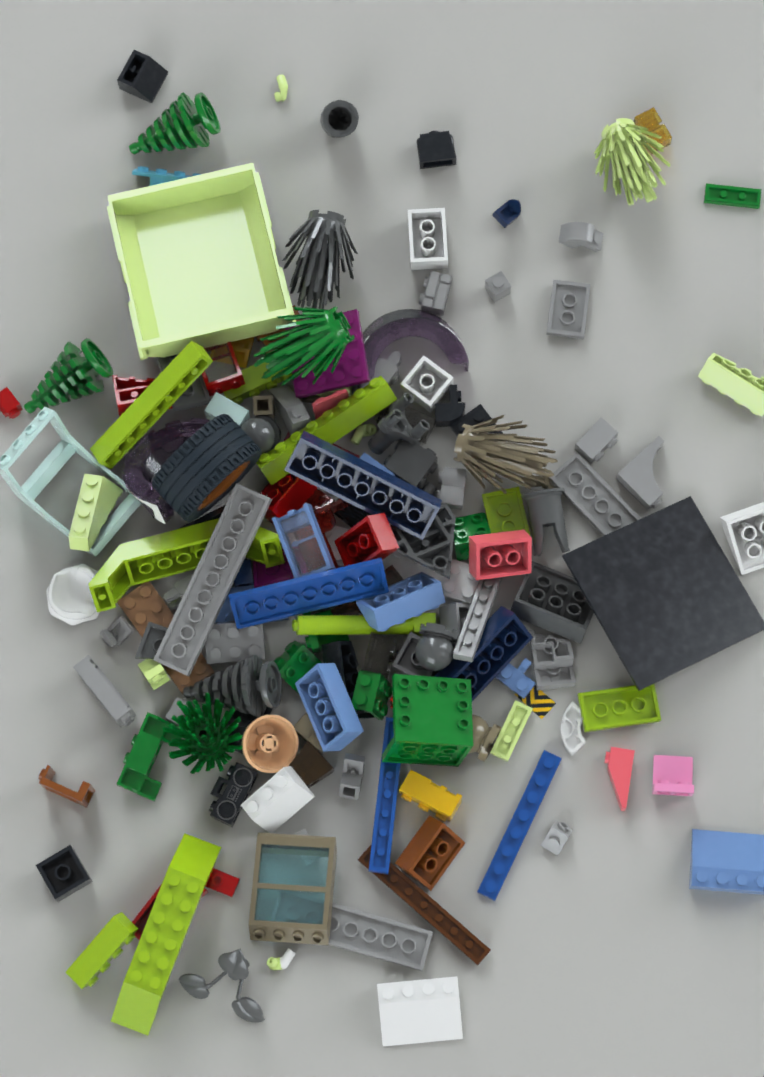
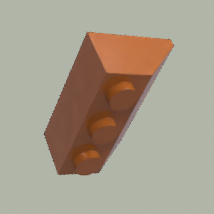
(430, 852)

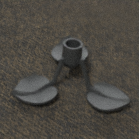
(237, 968)

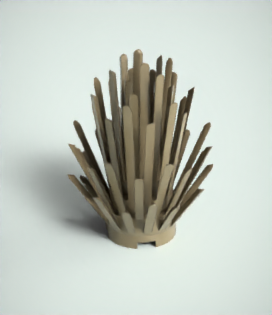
(489, 453)

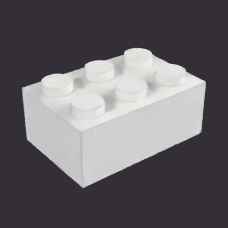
(427, 239)

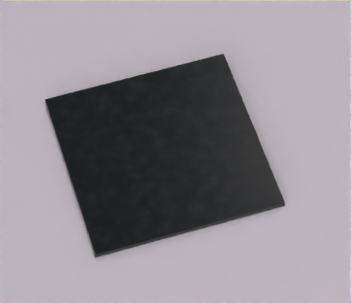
(664, 592)

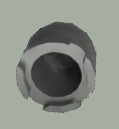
(339, 118)
(263, 432)
(435, 647)

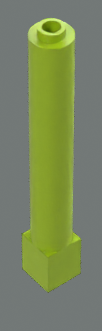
(354, 625)

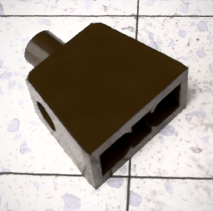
(311, 765)

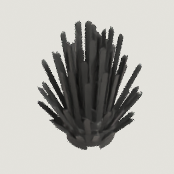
(320, 257)

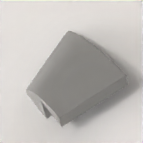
(552, 661)

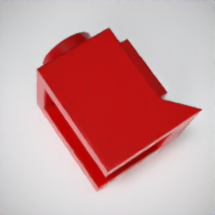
(9, 404)

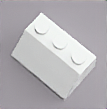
(278, 800)

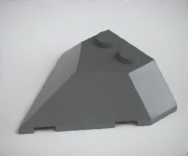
(435, 548)

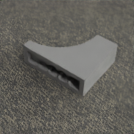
(639, 477)

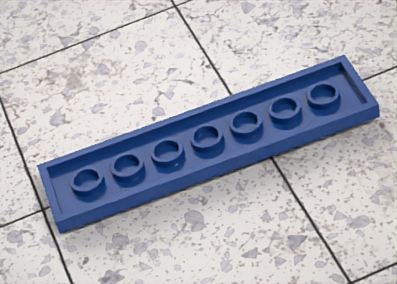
(309, 593)

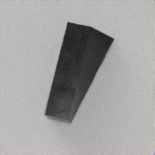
(344, 657)

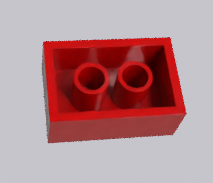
(367, 540)

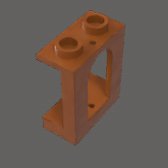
(81, 797)

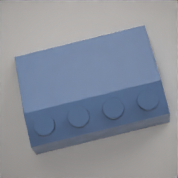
(727, 862)

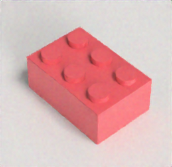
(500, 554)

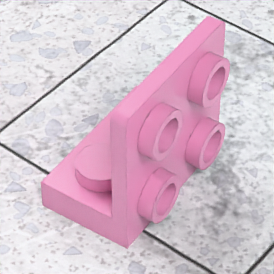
(672, 775)

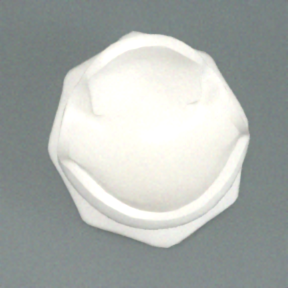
(70, 595)

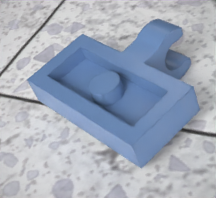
(515, 678)

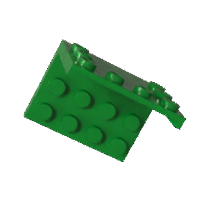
(430, 721)

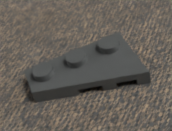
(151, 641)

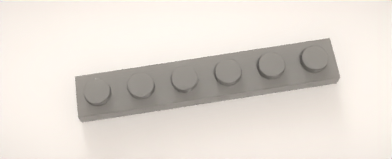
(476, 619)

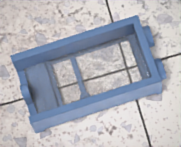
(303, 542)

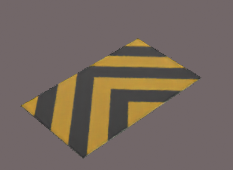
(538, 701)

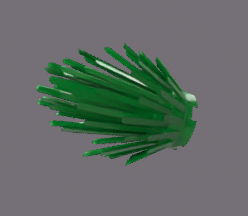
(319, 337)
(205, 735)

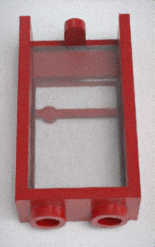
(224, 371)

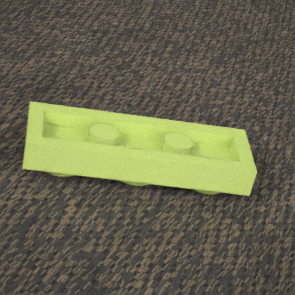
(511, 731)

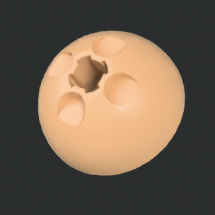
(277, 749)

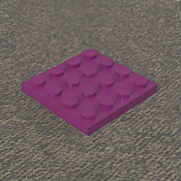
(350, 370)

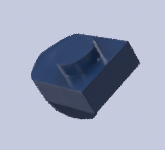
(508, 212)

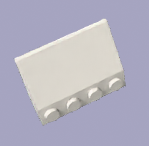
(746, 537)
(420, 1011)

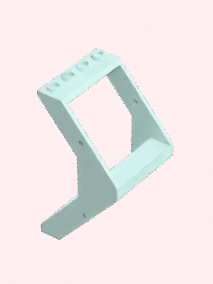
(50, 468)

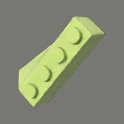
(734, 382)
(93, 506)

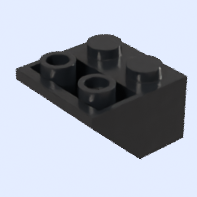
(142, 76)

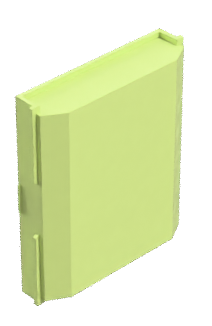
(199, 261)

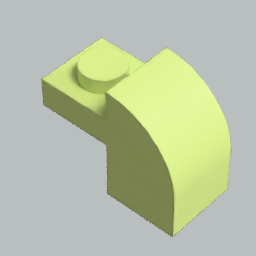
(153, 673)

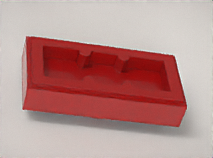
(222, 882)

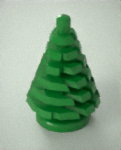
(180, 126)
(74, 374)

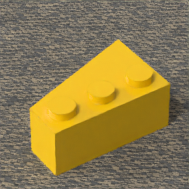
(430, 796)

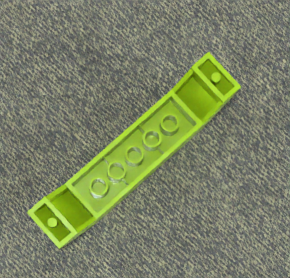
(166, 556)
(164, 934)

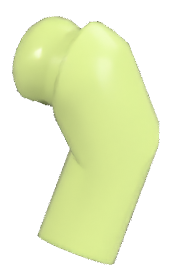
(283, 87)
(363, 431)

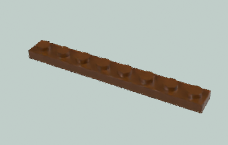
(430, 911)

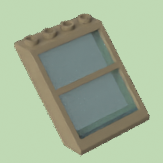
(293, 888)

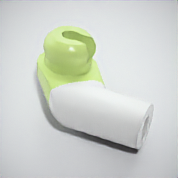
(281, 962)

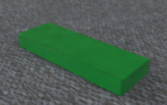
(732, 196)

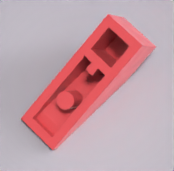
(619, 771)

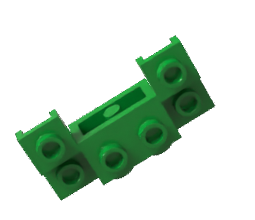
(143, 756)

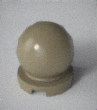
(483, 737)

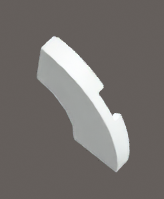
(571, 729)

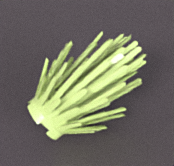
(625, 146)

